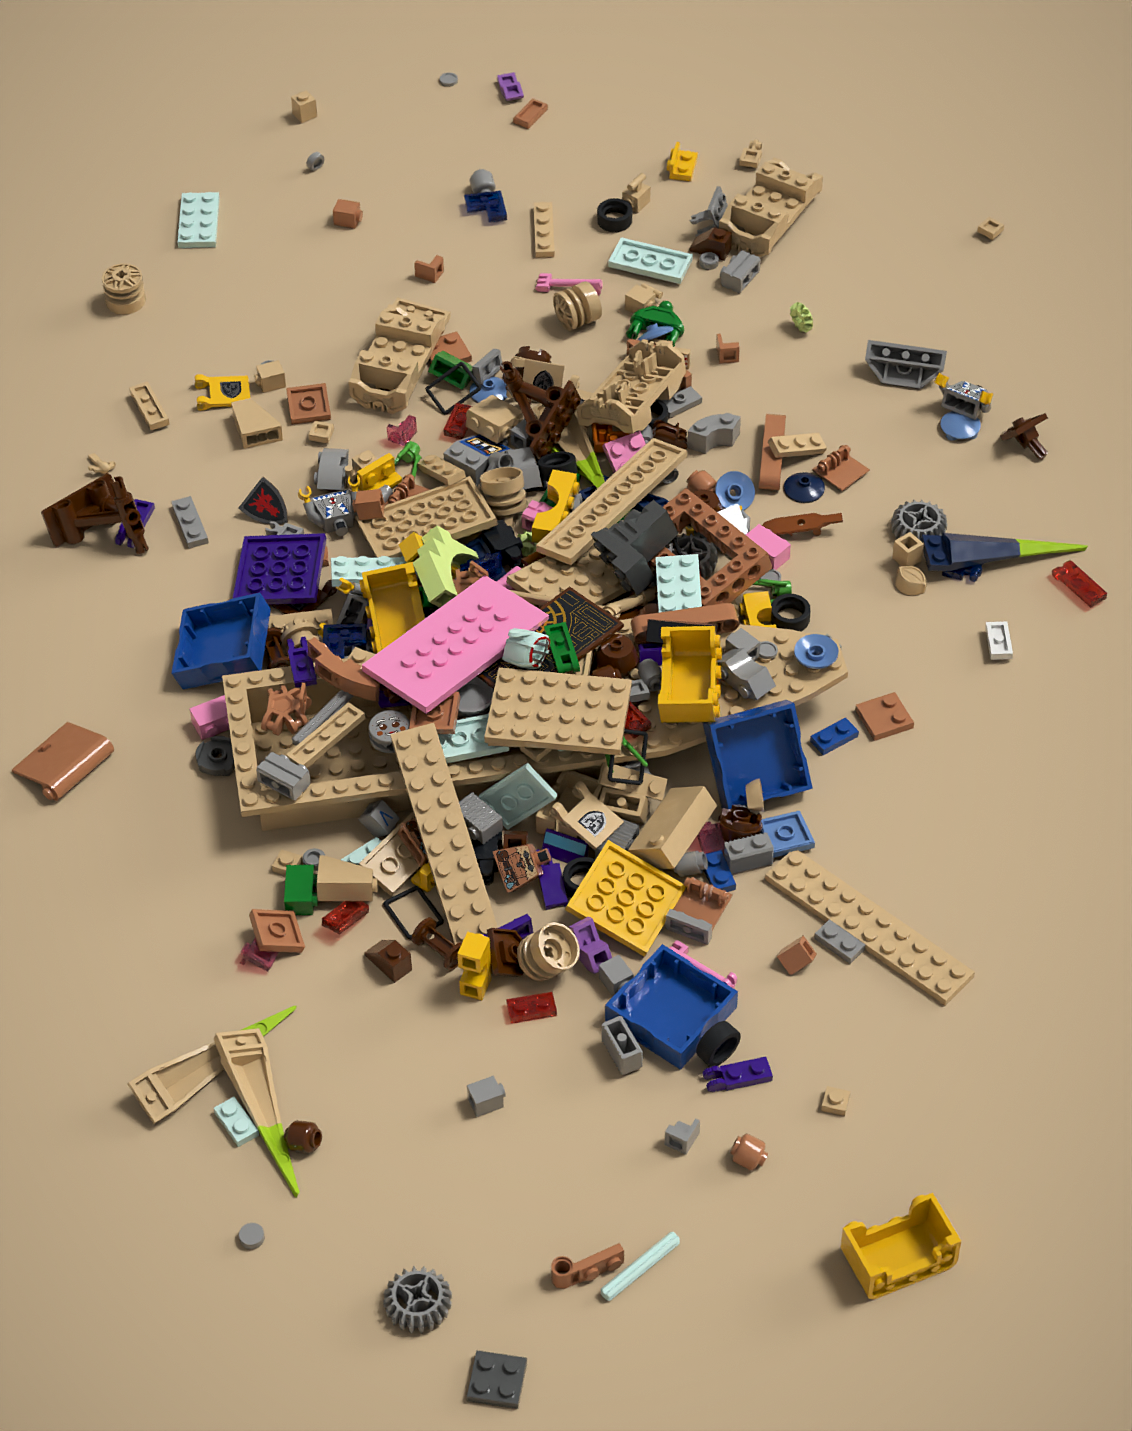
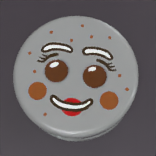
(383, 725)

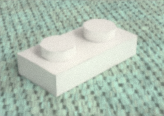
(999, 640)

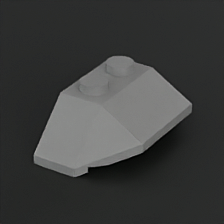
(904, 363)

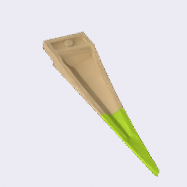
(576, 441)
(249, 1069)
(176, 1081)

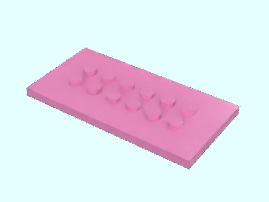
(453, 644)

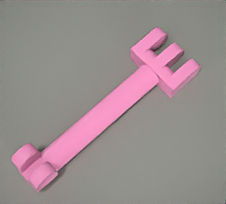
(545, 282)
(682, 950)

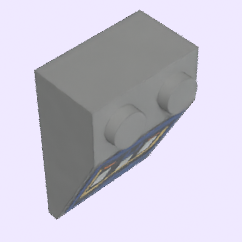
(473, 455)

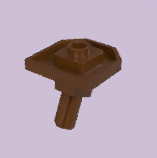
(1027, 435)
(504, 952)

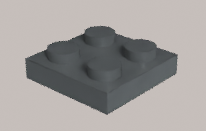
(497, 1379)

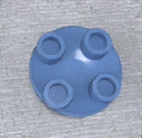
(959, 426)

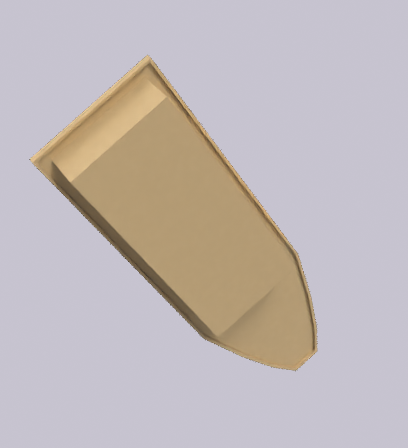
(358, 774)

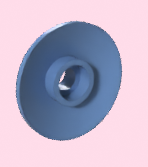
(654, 331)
(492, 386)
(740, 484)
(816, 651)

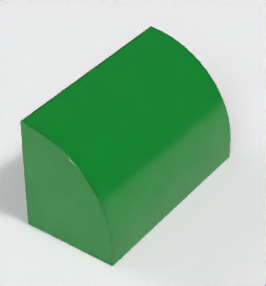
(443, 362)

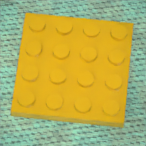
(626, 898)

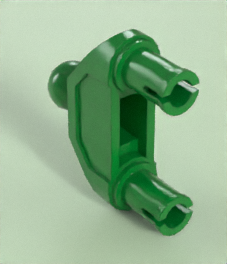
(662, 315)

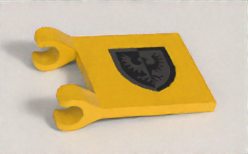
(222, 390)

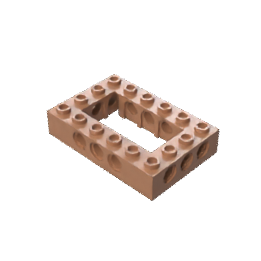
(748, 558)

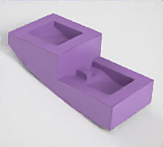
(509, 86)

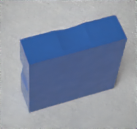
(221, 640)
(756, 746)
(671, 1005)

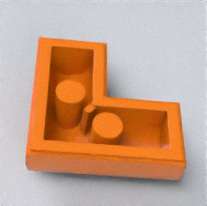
(603, 434)

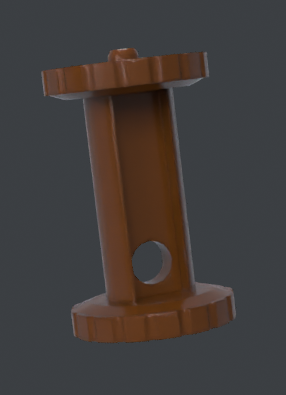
(274, 649)
(439, 943)

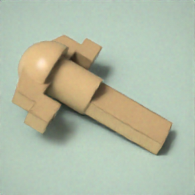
(102, 467)

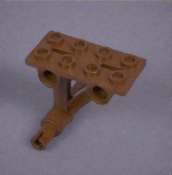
(558, 405)
(92, 505)

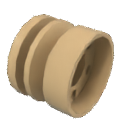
(123, 288)
(577, 306)
(504, 490)
(548, 952)

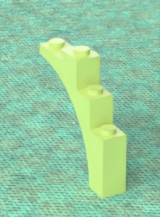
(435, 564)

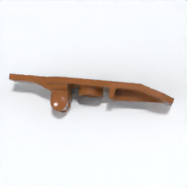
(810, 522)

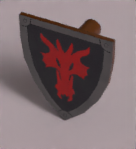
(265, 503)

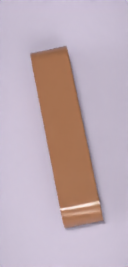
(770, 465)
(721, 615)

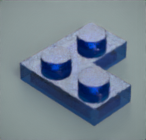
(488, 201)
(341, 635)

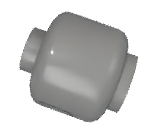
(482, 181)

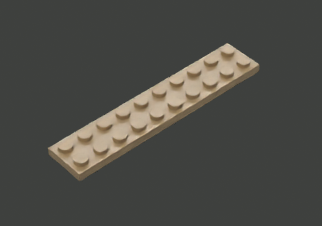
(611, 500)
(443, 831)
(879, 930)

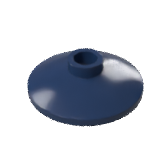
(804, 487)

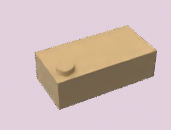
(673, 826)

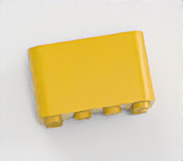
(393, 602)
(690, 674)
(902, 1249)

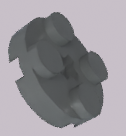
(215, 766)

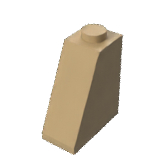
(255, 424)
(344, 881)

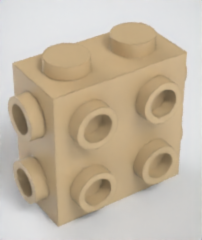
(493, 418)

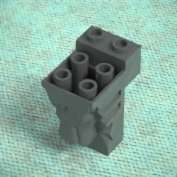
(634, 543)

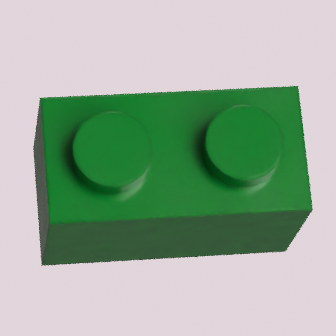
(300, 889)

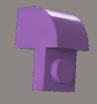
(591, 949)

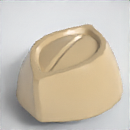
(910, 580)
(755, 796)

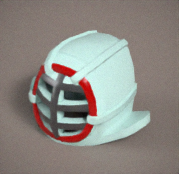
(526, 648)

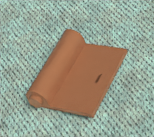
(64, 759)

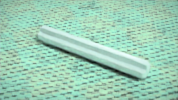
(640, 1266)

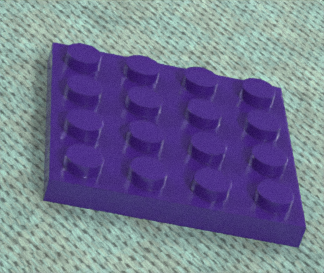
(281, 567)

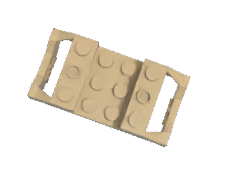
(769, 206)
(394, 359)
(634, 386)

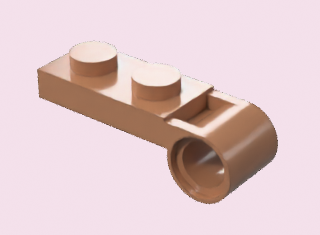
(586, 1269)

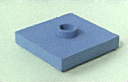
(788, 833)

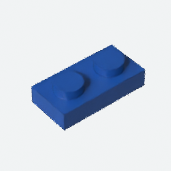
(834, 736)
(718, 872)

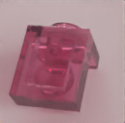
(403, 433)
(710, 838)
(262, 959)

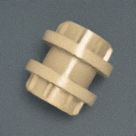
(297, 629)

